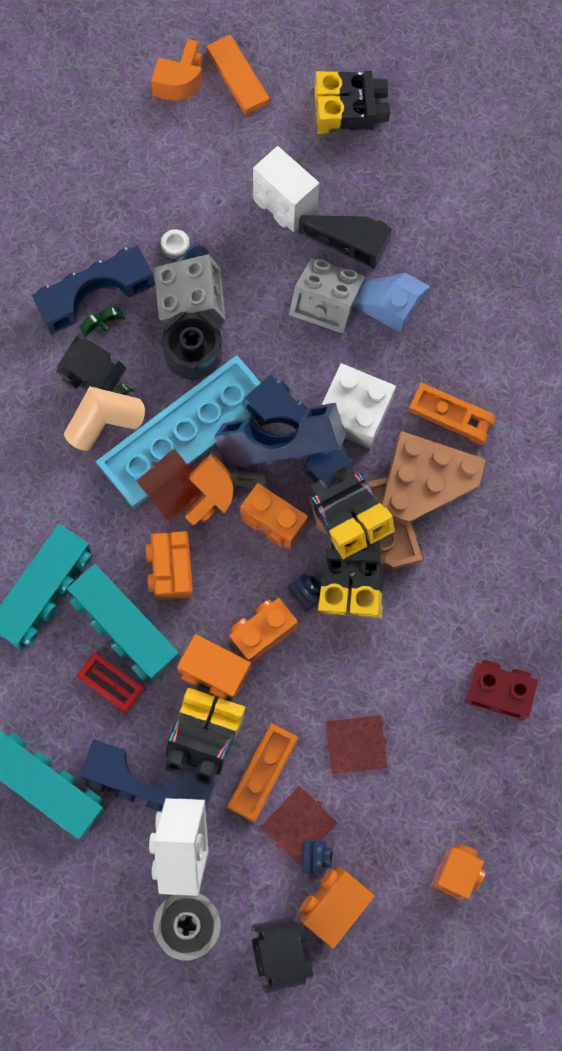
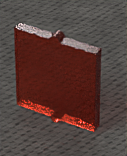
(169, 485)
(356, 744)
(297, 820)

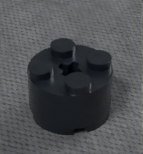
(205, 344)
(88, 366)
(280, 954)

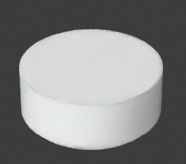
(174, 243)

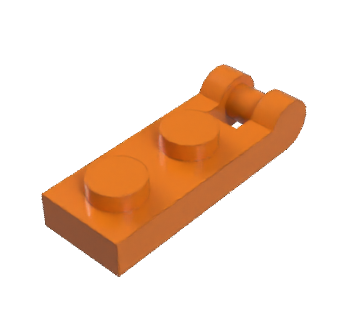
(451, 413)

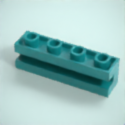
(42, 585)
(123, 623)
(47, 790)

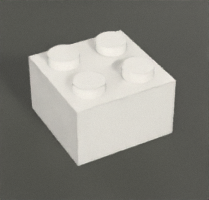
(284, 188)
(360, 403)
(180, 847)

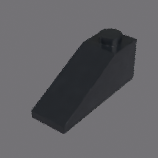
(350, 235)

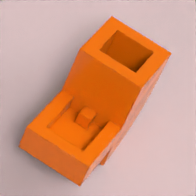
(178, 79)
(217, 485)

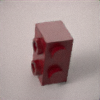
(501, 690)

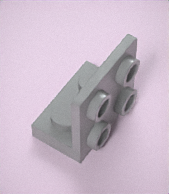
(190, 287)
(325, 294)

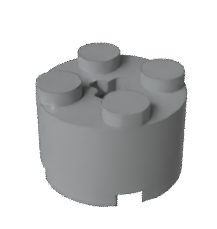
(172, 937)

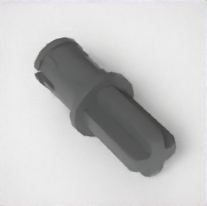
(247, 479)

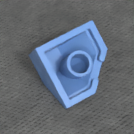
(391, 299)

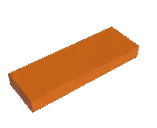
(237, 74)
(262, 773)

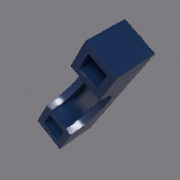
(123, 272)
(273, 404)
(246, 444)
(108, 768)

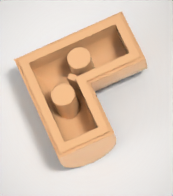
(101, 408)

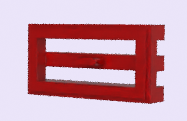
(131, 698)

